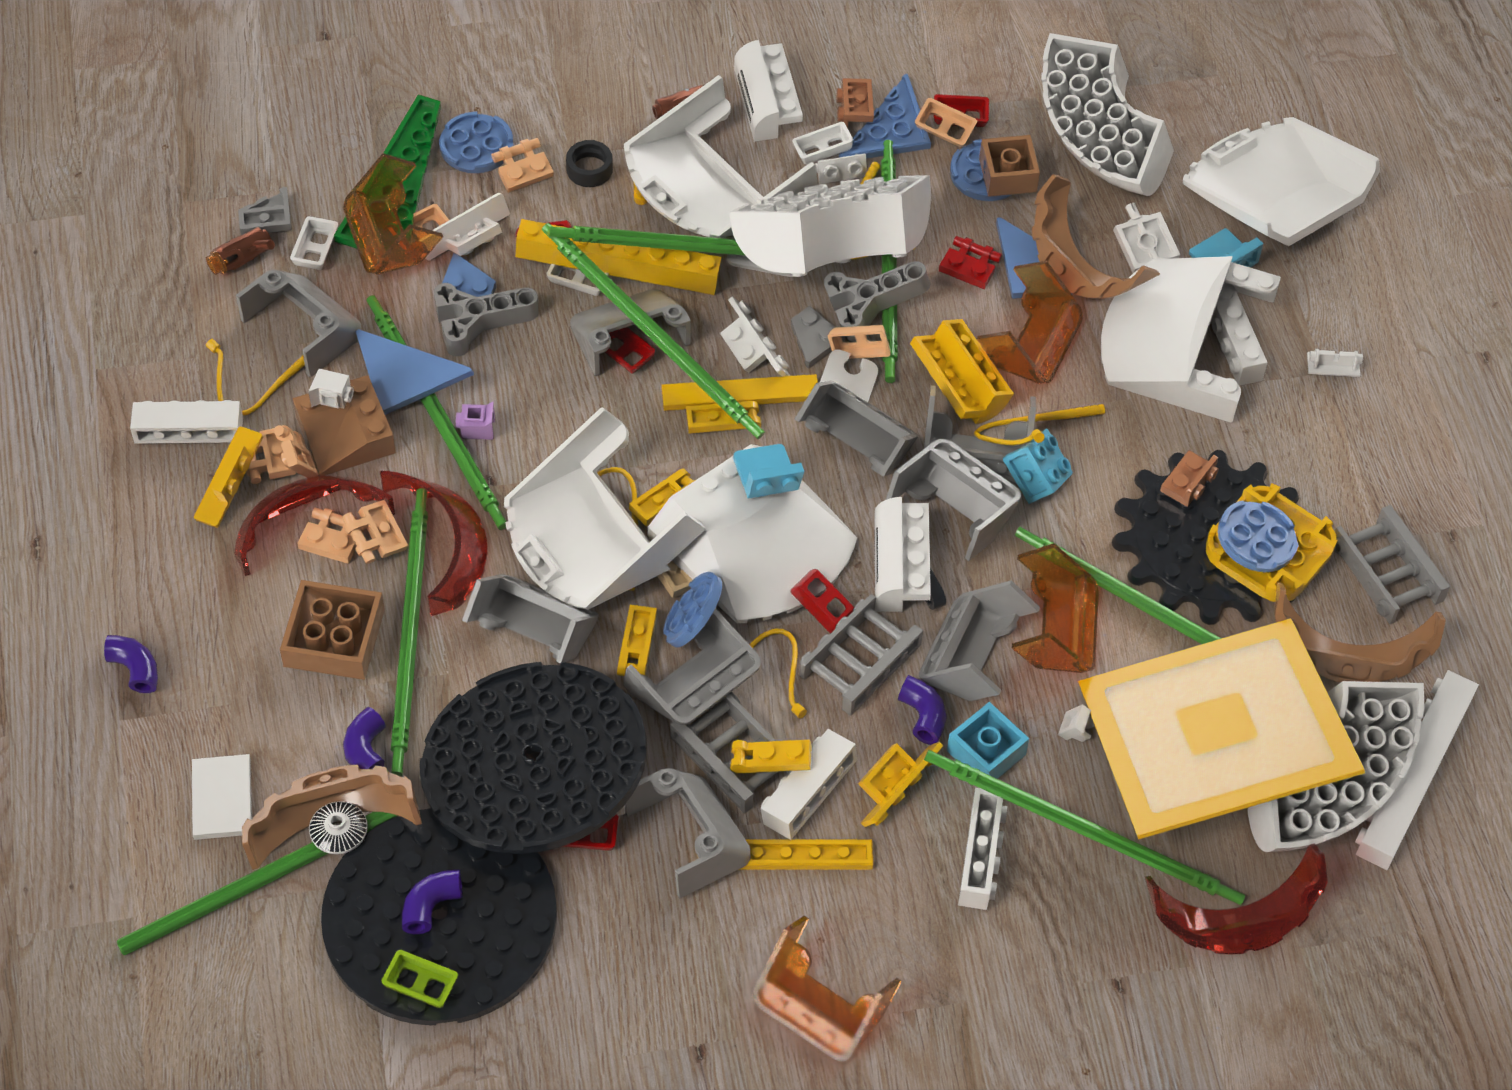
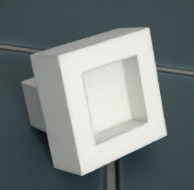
(1075, 722)

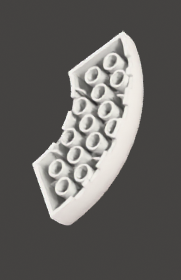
(1089, 111)
(834, 223)
(1384, 731)

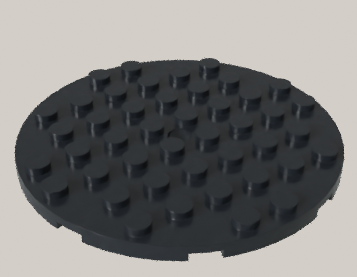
(500, 799)
(489, 937)

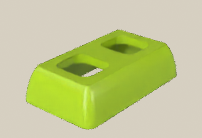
(426, 971)

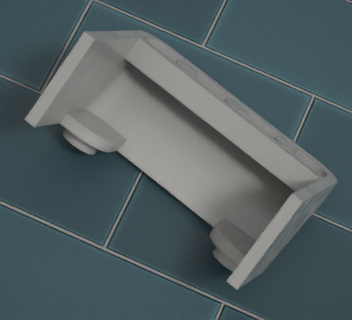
(331, 321)
(857, 424)
(990, 454)
(961, 483)
(531, 612)
(968, 637)
(721, 845)

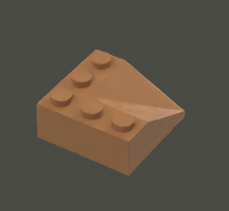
(345, 435)
(332, 629)

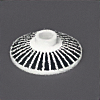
(342, 837)

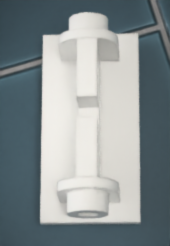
(841, 168)
(1328, 363)

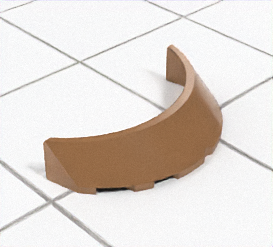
(1058, 248)
(1363, 662)
(292, 810)

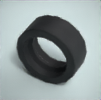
(594, 177)

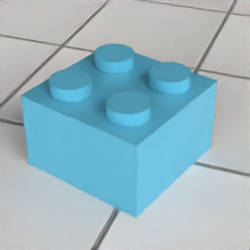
(988, 742)

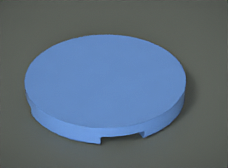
(472, 139)
(968, 175)
(1257, 536)
(693, 610)

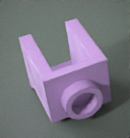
(476, 421)

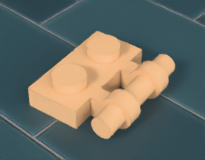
(524, 171)
(295, 453)
(272, 463)
(382, 528)
(327, 541)

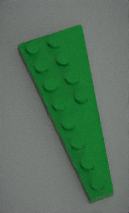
(412, 143)

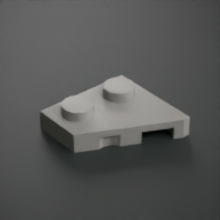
(267, 214)
(812, 335)

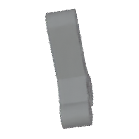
(863, 299)
(470, 315)

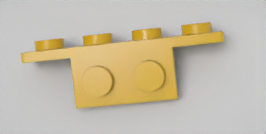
(228, 477)
(890, 778)

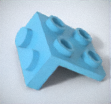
(767, 471)

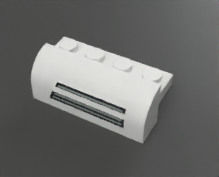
(766, 89)
(901, 554)

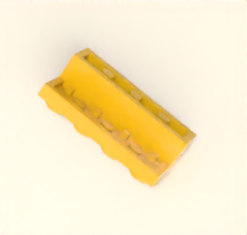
(963, 371)

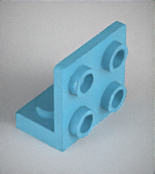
(1226, 244)
(1038, 467)

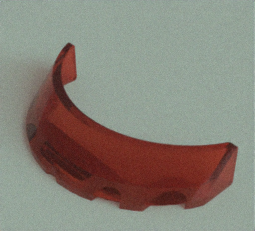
(296, 495)
(470, 541)
(1250, 925)

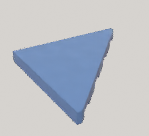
(892, 122)
(1017, 249)
(405, 373)

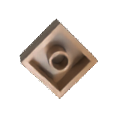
(1009, 165)

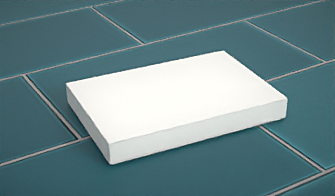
(220, 796)

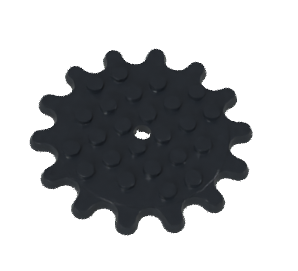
(1173, 540)

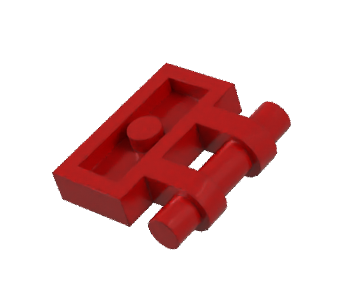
(968, 268)

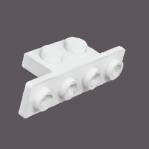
(471, 227)
(748, 342)

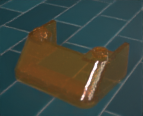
(375, 222)
(1047, 332)
(1068, 612)
(812, 1008)

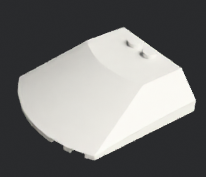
(1284, 178)
(757, 542)

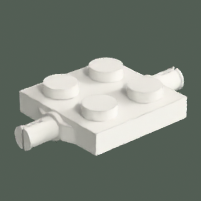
(1145, 238)

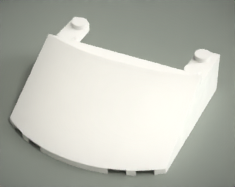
(686, 176)
(1160, 326)
(574, 529)

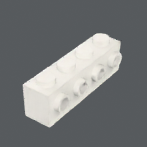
(1238, 338)
(185, 421)
(805, 790)
(981, 847)

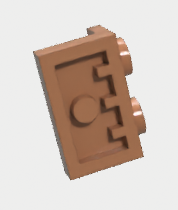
(855, 101)
(1189, 478)

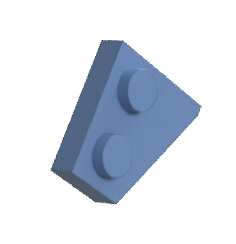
(468, 278)

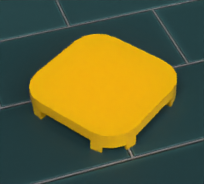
(1314, 549)

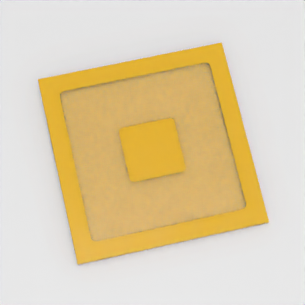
(1218, 728)

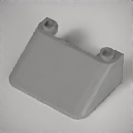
(593, 325)
(703, 679)

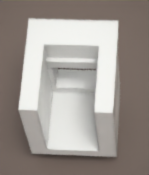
(330, 389)

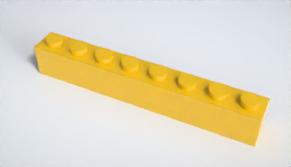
(653, 265)

